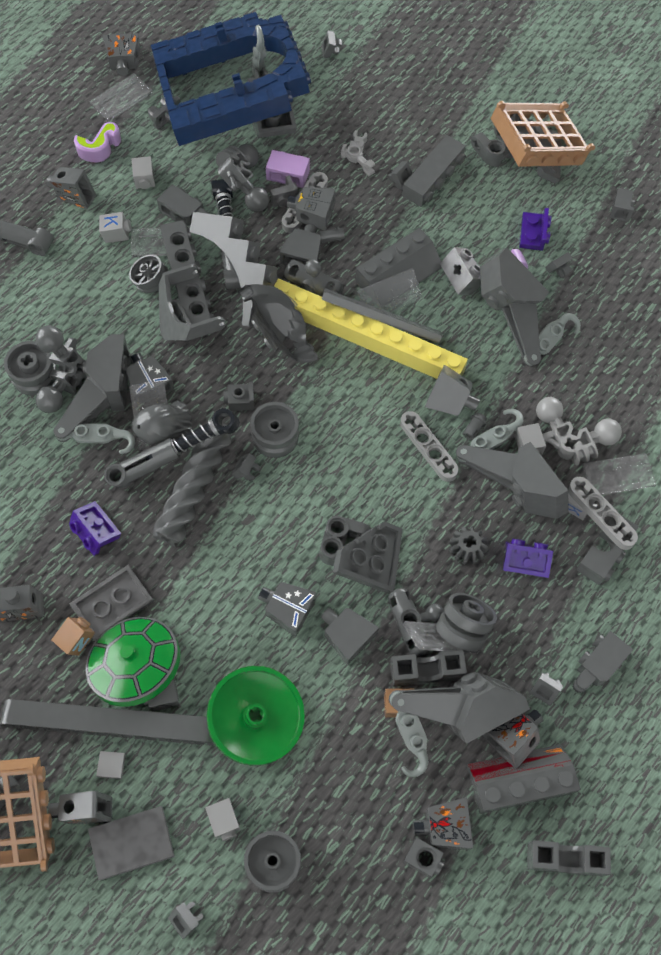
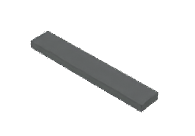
(382, 315)

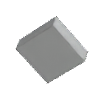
(111, 765)

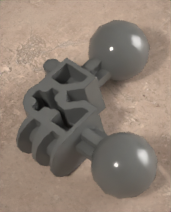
(234, 169)
(70, 369)

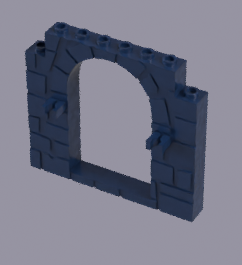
(237, 104)

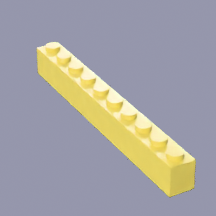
(373, 333)

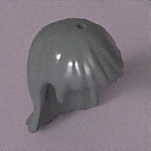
(162, 422)

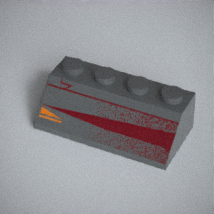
(540, 777)

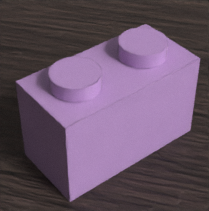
(284, 164)

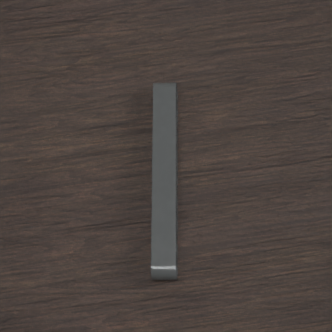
(105, 721)

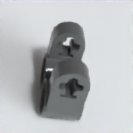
(490, 150)
(349, 528)

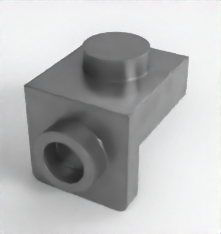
(280, 195)

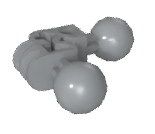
(583, 444)

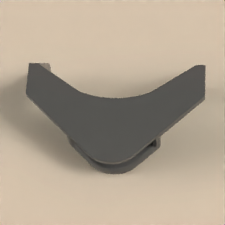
(172, 317)

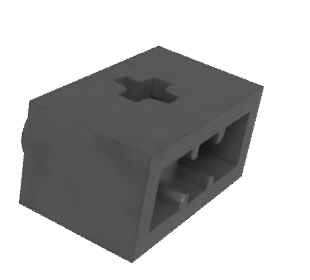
(462, 271)

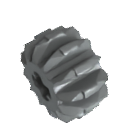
(460, 541)

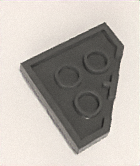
(549, 173)
(371, 557)

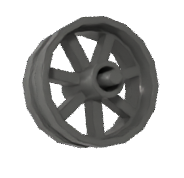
(149, 275)

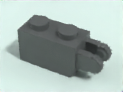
(179, 205)
(602, 662)

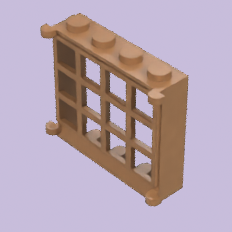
(523, 153)
(42, 820)

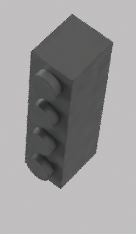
(434, 171)

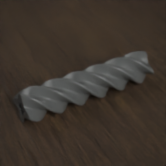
(189, 489)

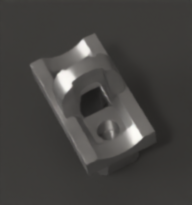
(158, 115)

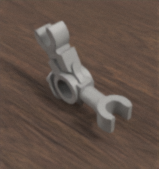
(354, 153)

